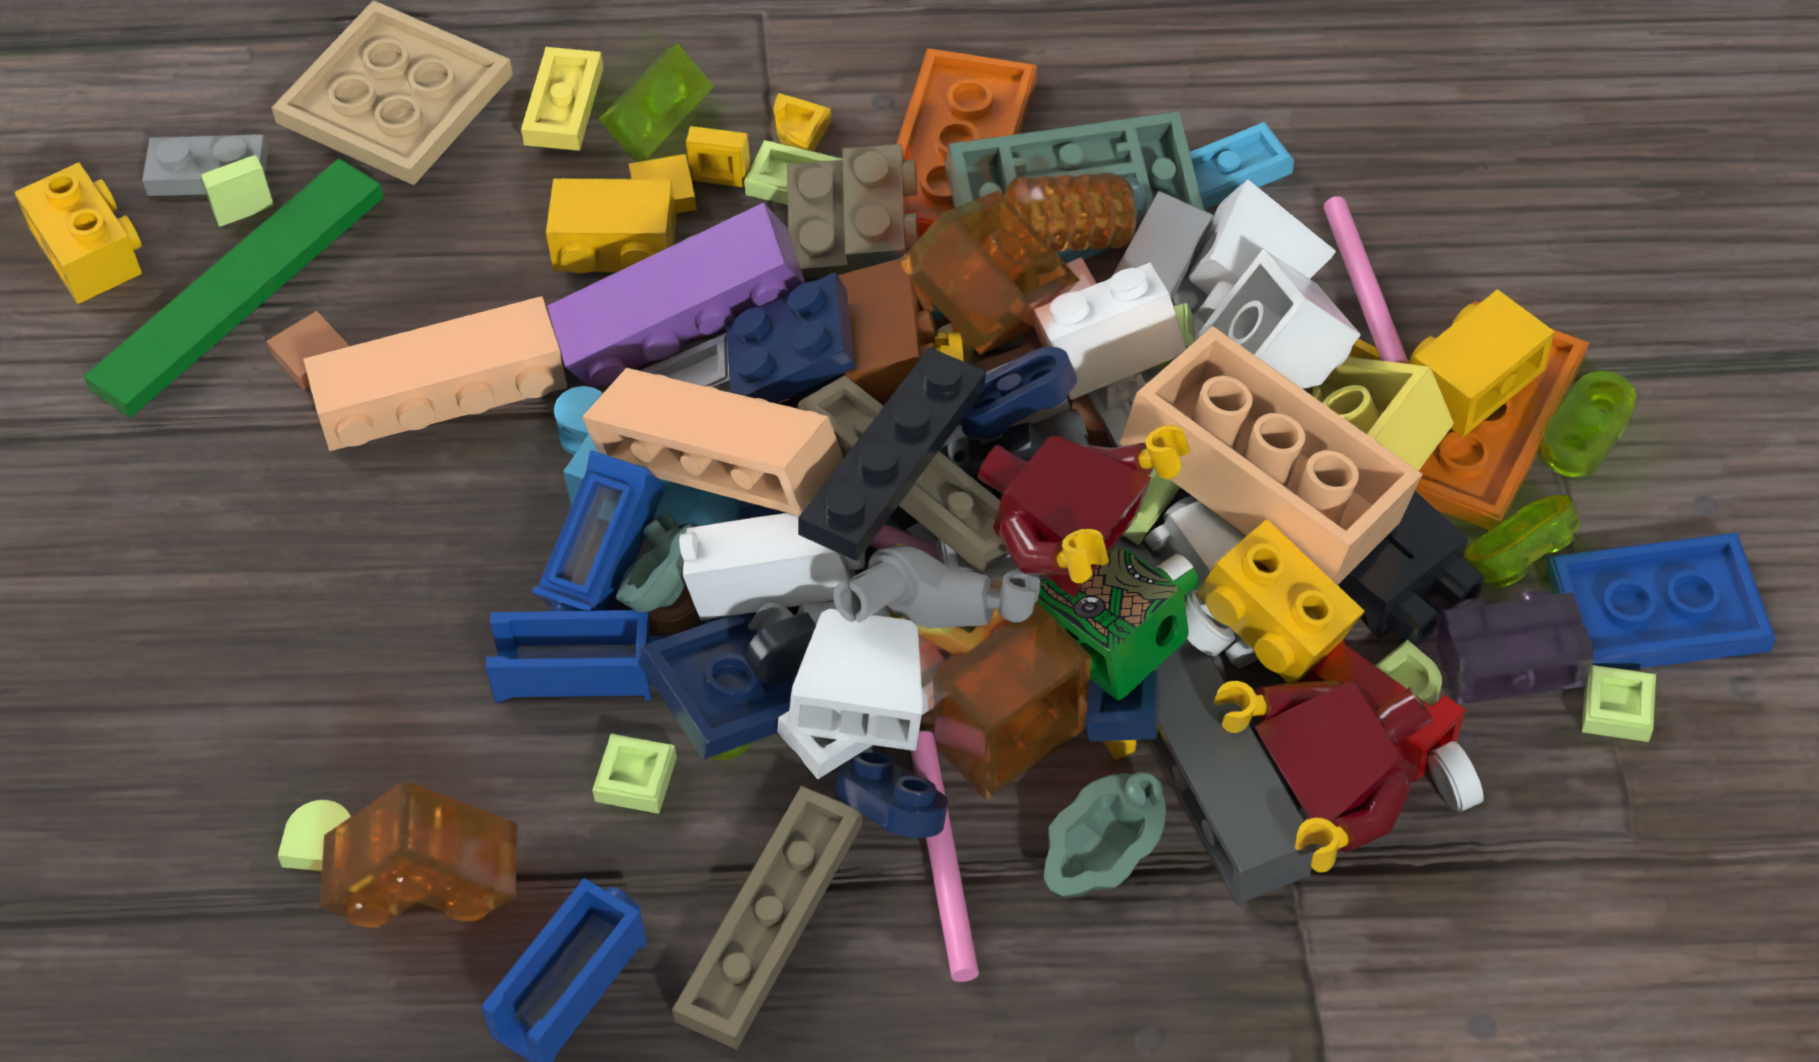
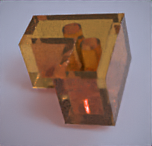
(419, 850)

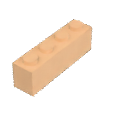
(435, 373)
(715, 440)

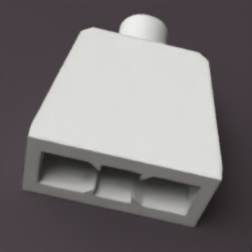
(1239, 232)
(860, 682)

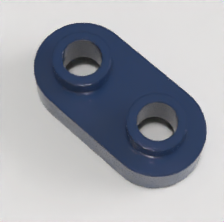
(1019, 390)
(891, 795)

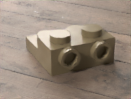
(852, 210)

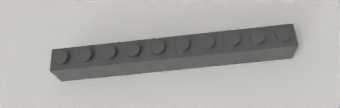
(1220, 777)

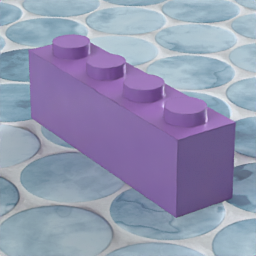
(675, 296)

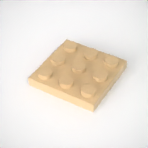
(392, 92)

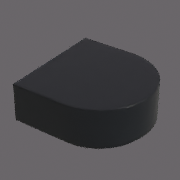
(780, 648)

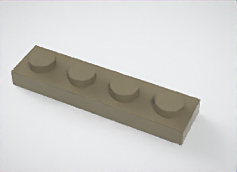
(943, 496)
(767, 918)

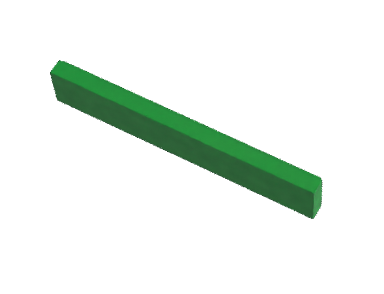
(233, 288)

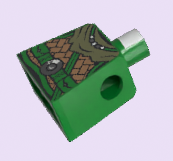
(1125, 616)

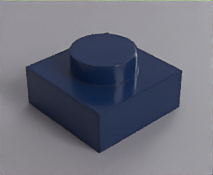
(1128, 719)

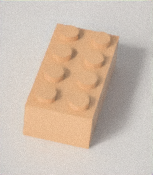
(1274, 454)

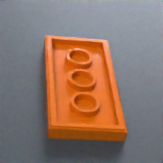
(957, 102)
(1484, 470)

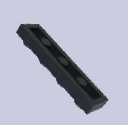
(891, 454)

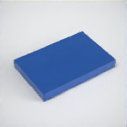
(1666, 601)

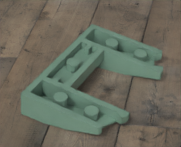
(1143, 147)

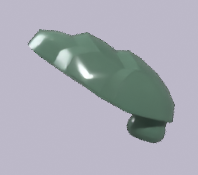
(657, 575)
(1104, 834)

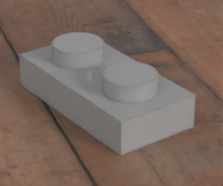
(176, 163)

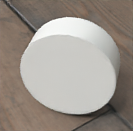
(1204, 630)
(1455, 776)

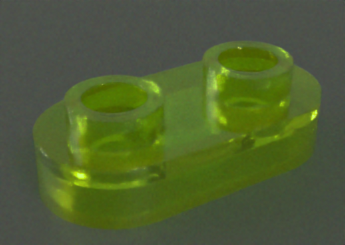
(1584, 427)
(1524, 538)

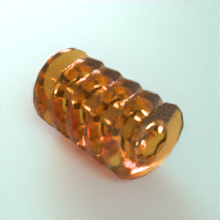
(1077, 209)

